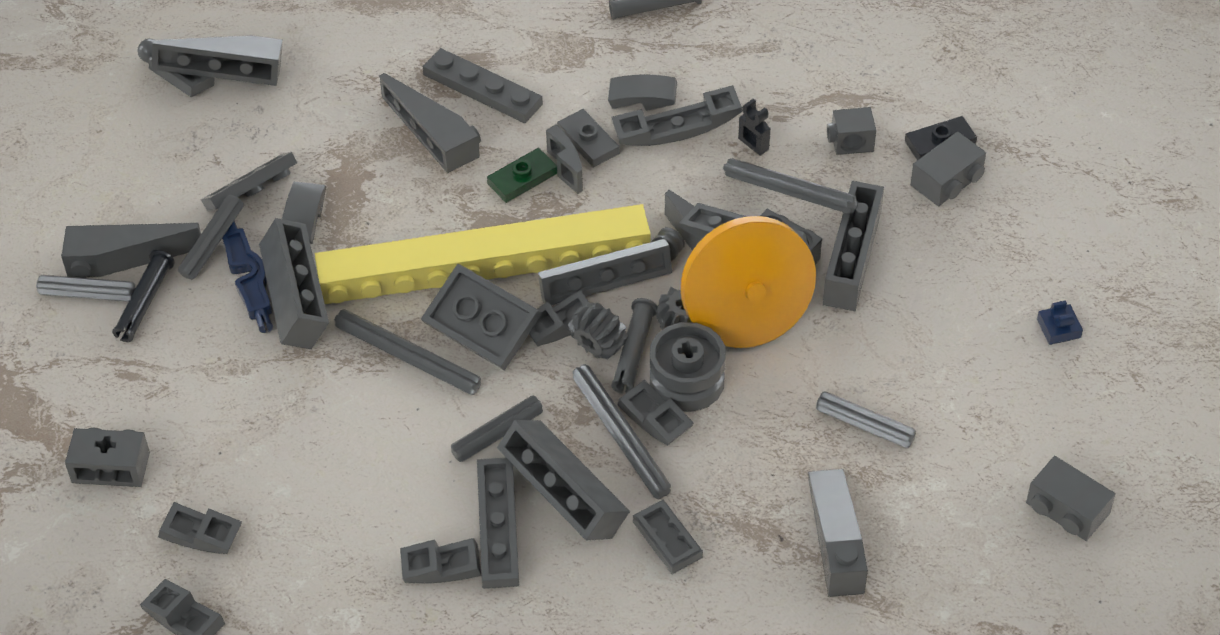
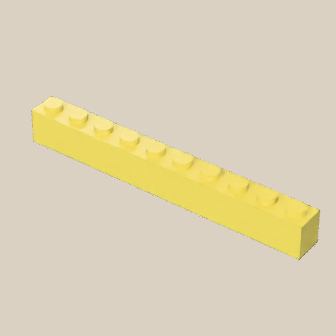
(486, 251)

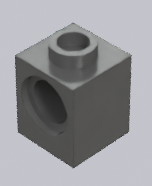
(852, 131)

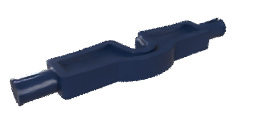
(252, 285)

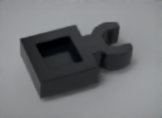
(753, 129)

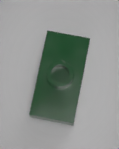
(522, 175)

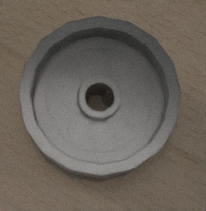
(688, 365)

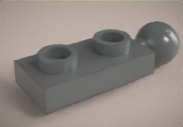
(186, 83)

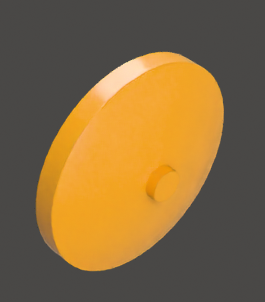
(748, 281)

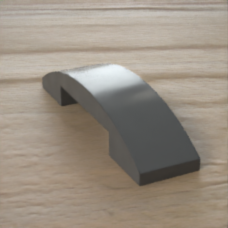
(680, 123)

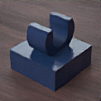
(1059, 323)

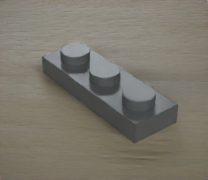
(252, 181)

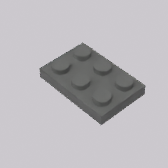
(481, 316)

